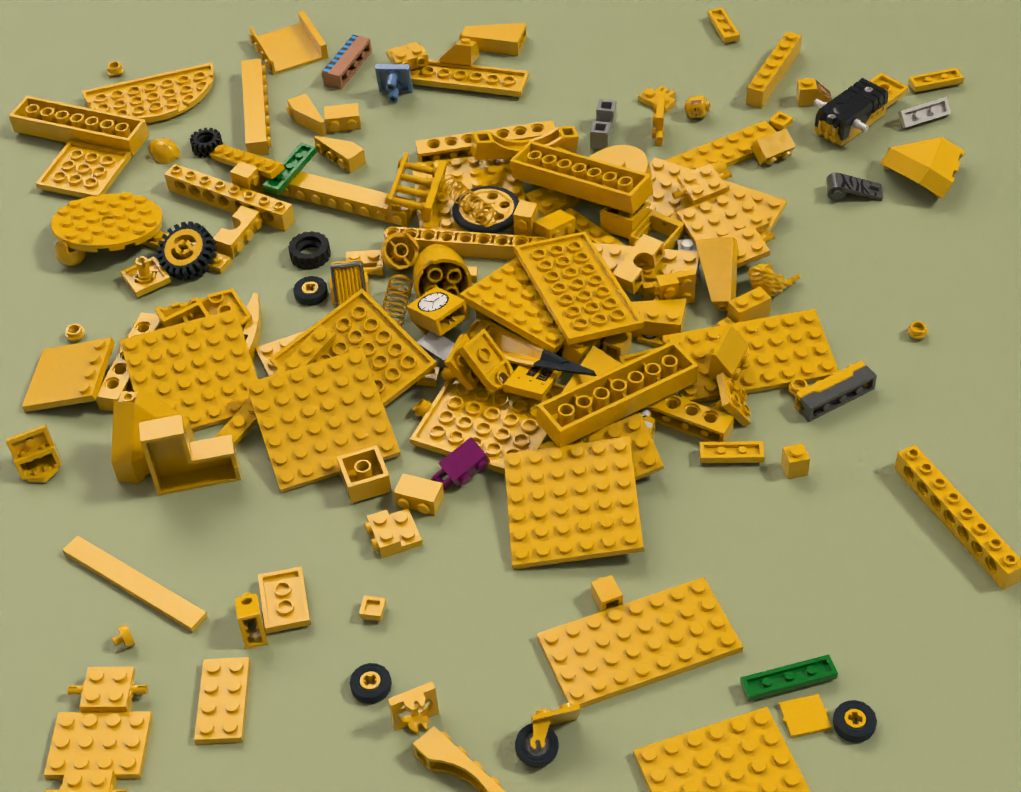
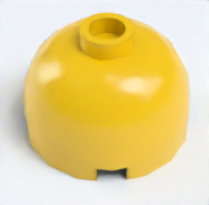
(399, 251)

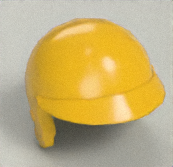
(68, 255)

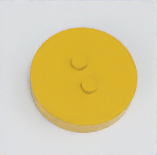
(624, 156)

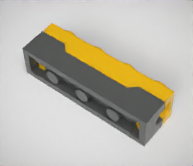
(835, 390)

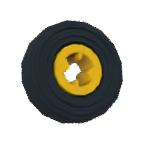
(305, 296)
(369, 673)
(864, 716)

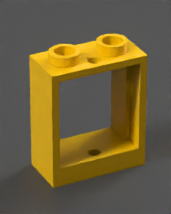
(655, 221)

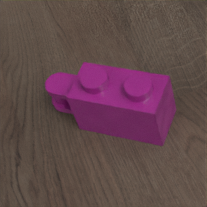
(462, 464)

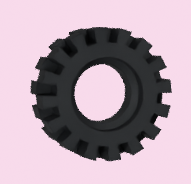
(205, 141)

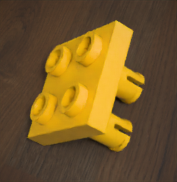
(458, 366)

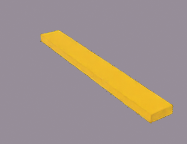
(135, 583)

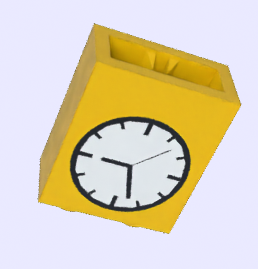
(438, 311)

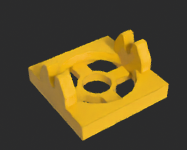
(410, 702)

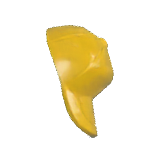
(164, 150)

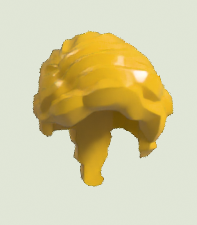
(768, 280)

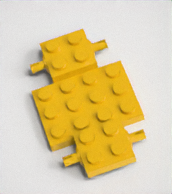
(722, 213)
(104, 738)

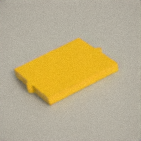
(805, 716)

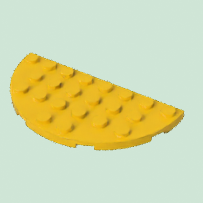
(154, 96)

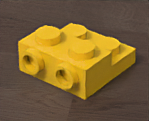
(408, 54)
(676, 286)
(392, 532)

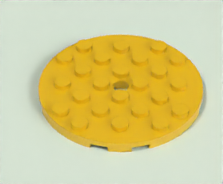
(107, 222)

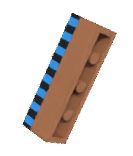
(346, 61)

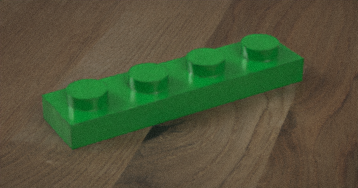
(293, 165)
(788, 677)

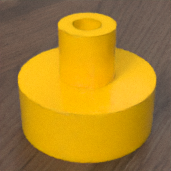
(124, 636)

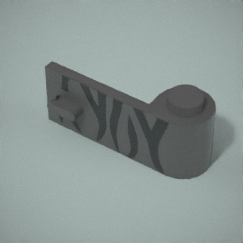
(839, 184)

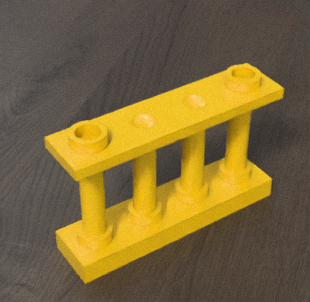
(429, 196)

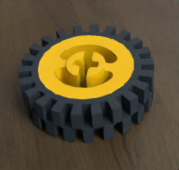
(179, 244)

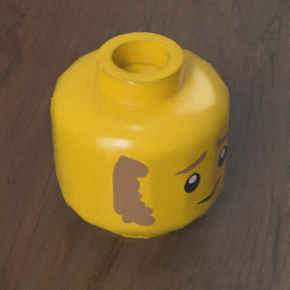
(697, 107)

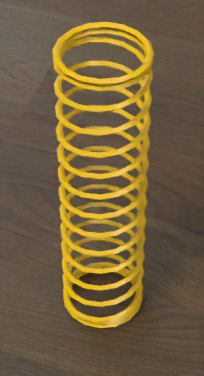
(389, 287)

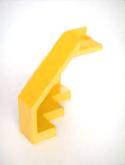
(926, 162)
(127, 452)

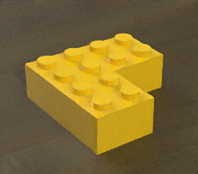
(183, 464)

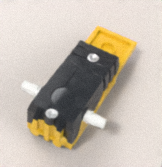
(857, 108)

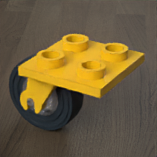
(537, 742)

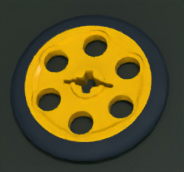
(504, 197)

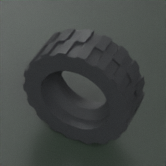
(311, 260)

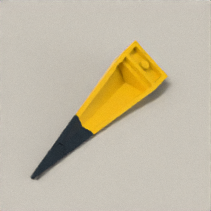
(524, 352)

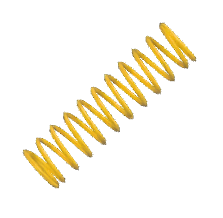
(486, 213)

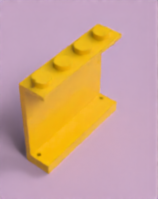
(290, 46)

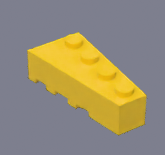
(661, 317)

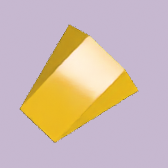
(203, 307)

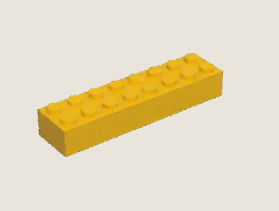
(77, 123)
(582, 177)
(616, 394)

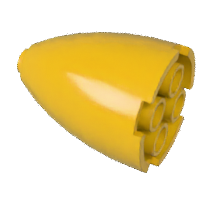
(443, 265)

